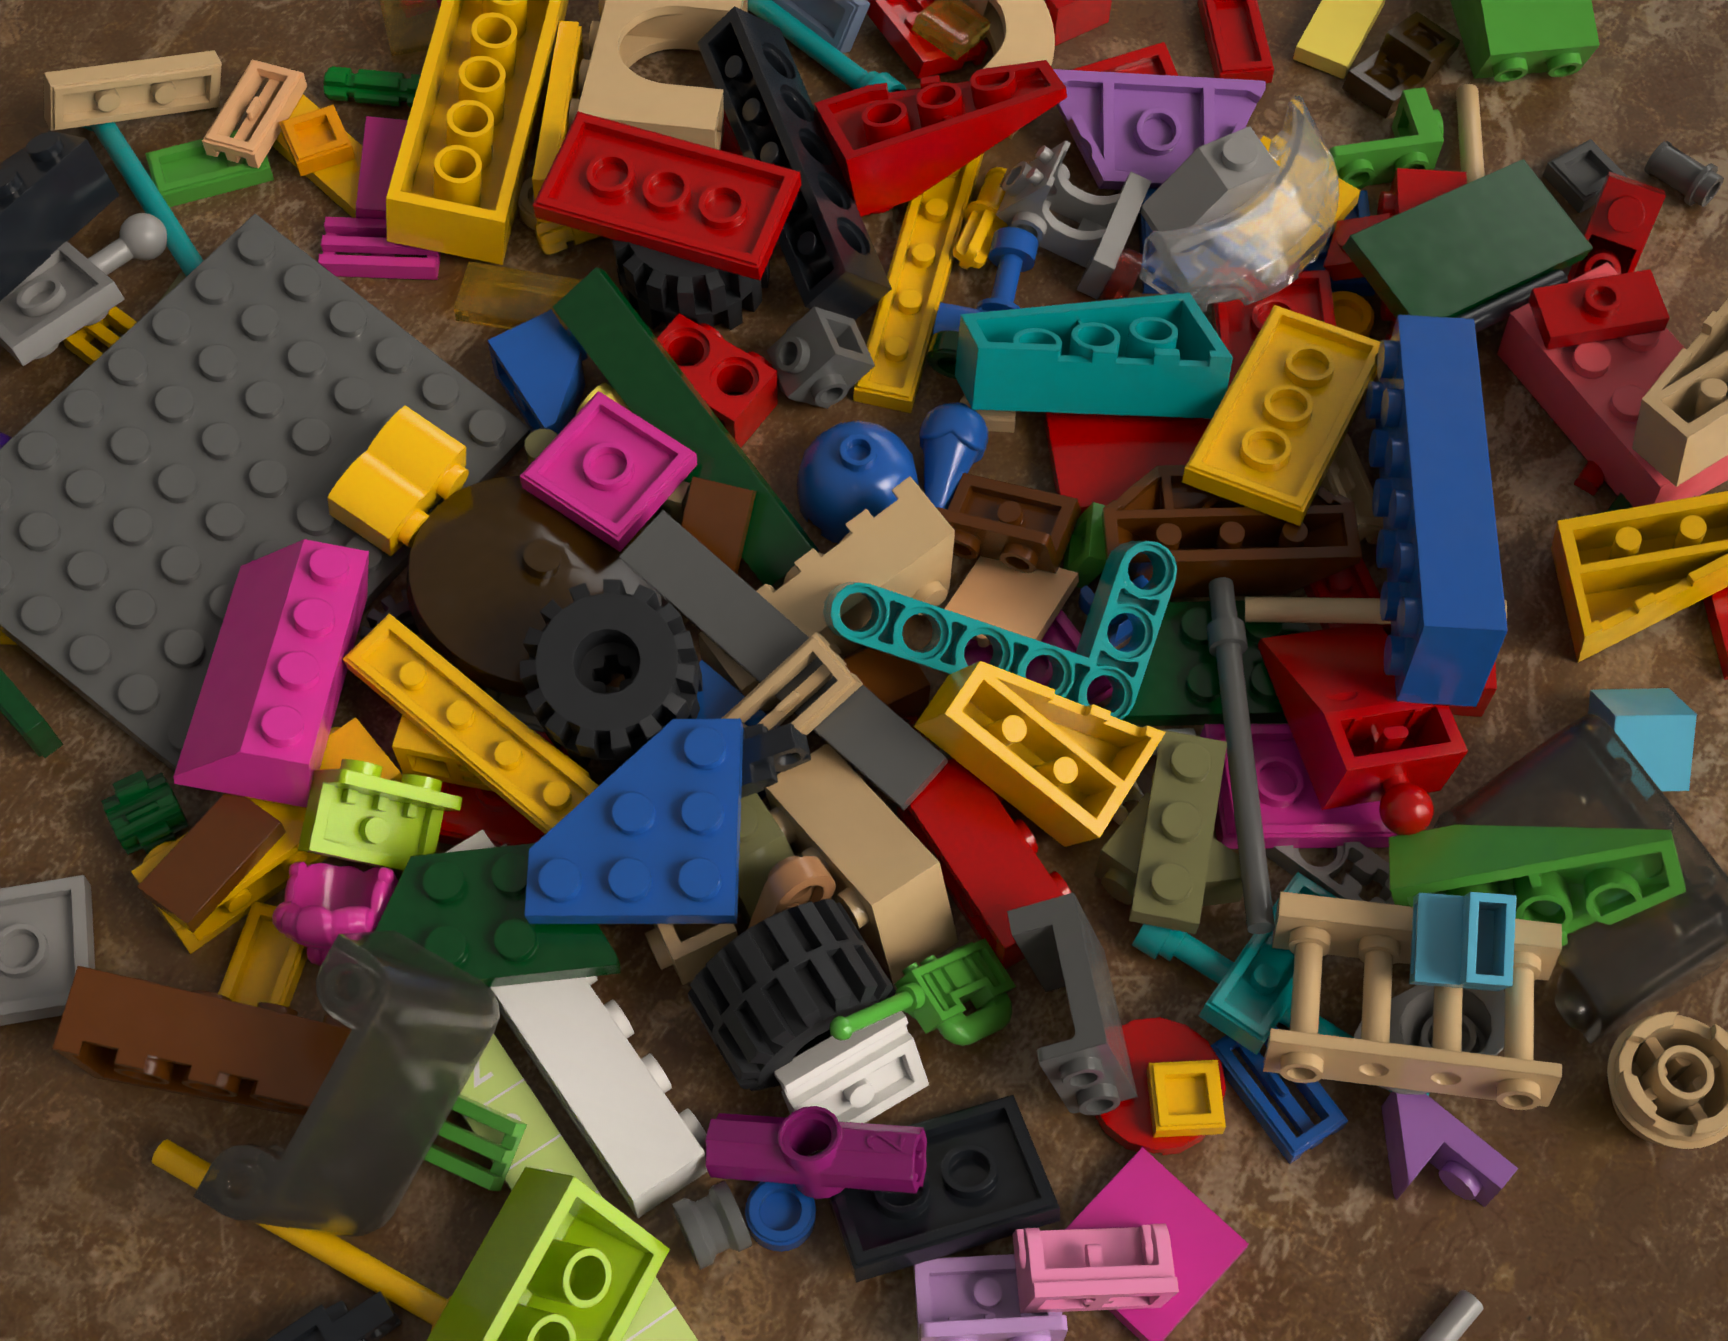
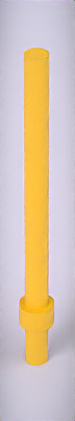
(324, 1247)

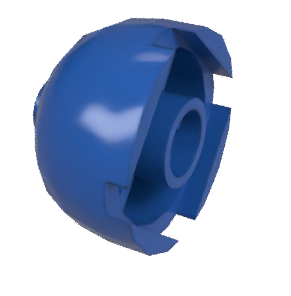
(849, 472)

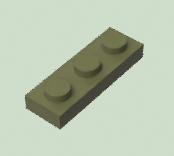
(1178, 832)

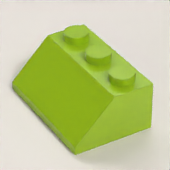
(553, 1268)

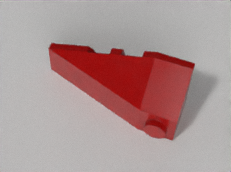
(914, 138)

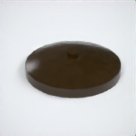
(490, 568)

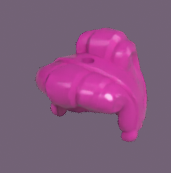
(331, 901)

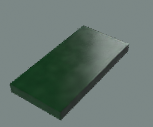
(1467, 245)

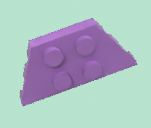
(1150, 120)

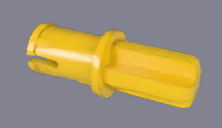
(981, 222)

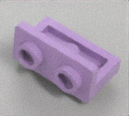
(977, 1302)

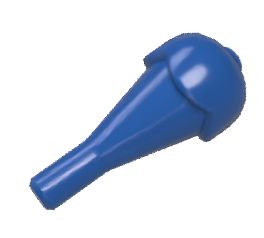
(951, 443)

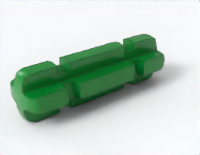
(370, 86)

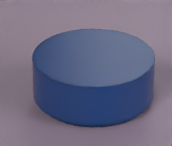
(779, 1216)

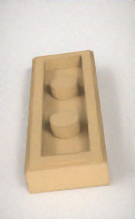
(131, 90)

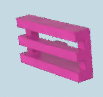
(370, 236)

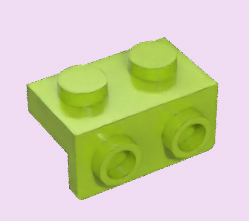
(372, 818)

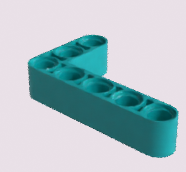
(1013, 651)

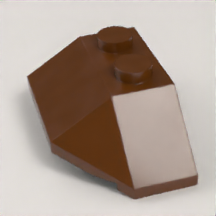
(1229, 539)

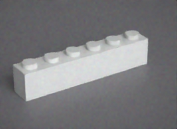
(604, 1083)

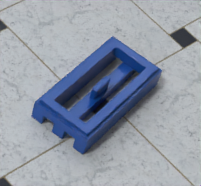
(1263, 1111)

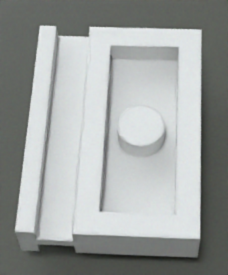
(856, 1075)

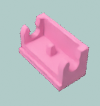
(1094, 1269)

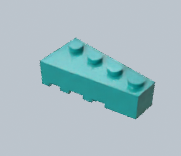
(1095, 358)

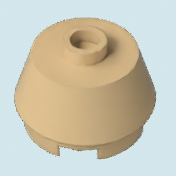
(1671, 1080)

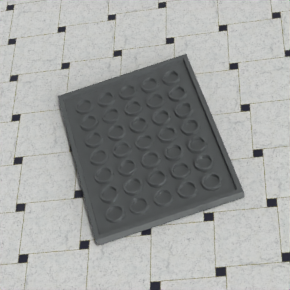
(200, 453)

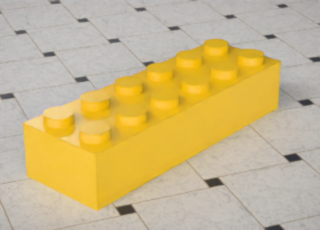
(473, 126)

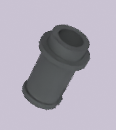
(1684, 174)

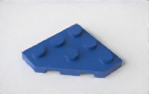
(650, 838)

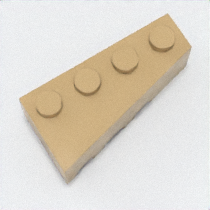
(898, 550)

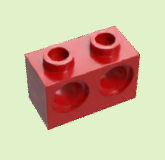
(722, 370)

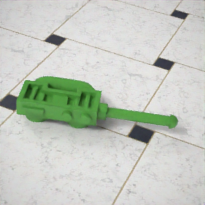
(936, 994)

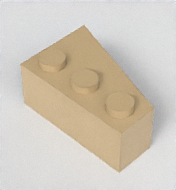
(1686, 410)
(878, 865)

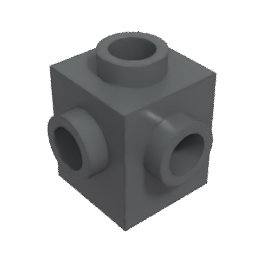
(820, 358)

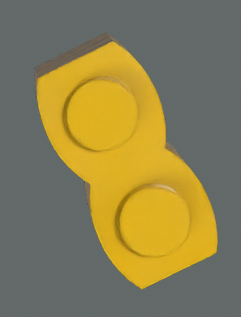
(398, 481)

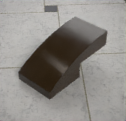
(1405, 61)

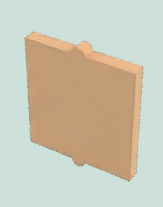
(1012, 598)

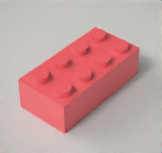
(1597, 399)

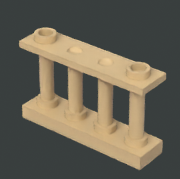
(1379, 938)

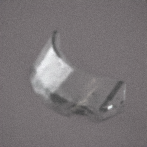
(1263, 240)

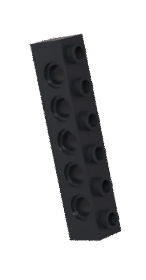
(779, 126)

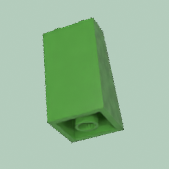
(1526, 36)

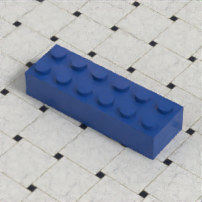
(1435, 513)

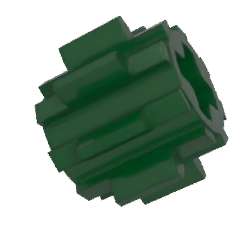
(144, 812)

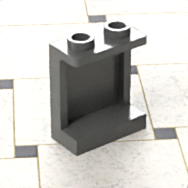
(1063, 951)

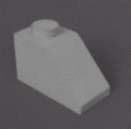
(1211, 182)

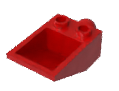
(1353, 729)

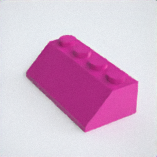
(276, 674)

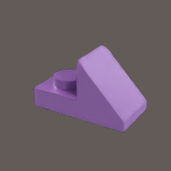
(1425, 1132)

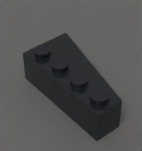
(45, 200)

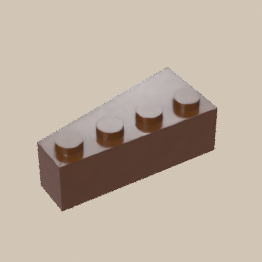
(196, 1042)

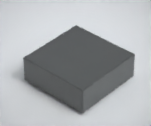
(1581, 174)

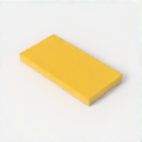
(1284, 415)

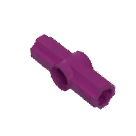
(852, 1156)

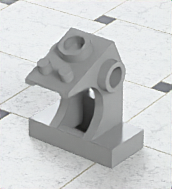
(1103, 219)

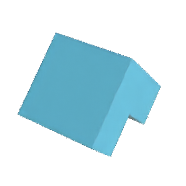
(1654, 728)
(1463, 940)

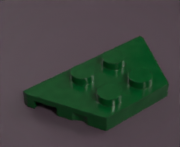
(1183, 675)
(473, 916)

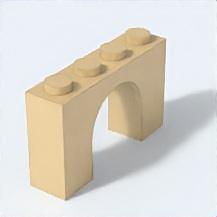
(635, 30)

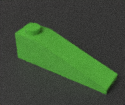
(1554, 871)

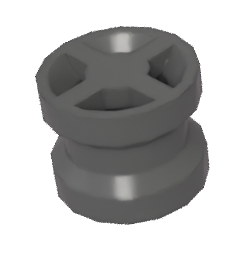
(712, 1224)

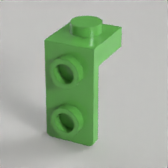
(1416, 144)

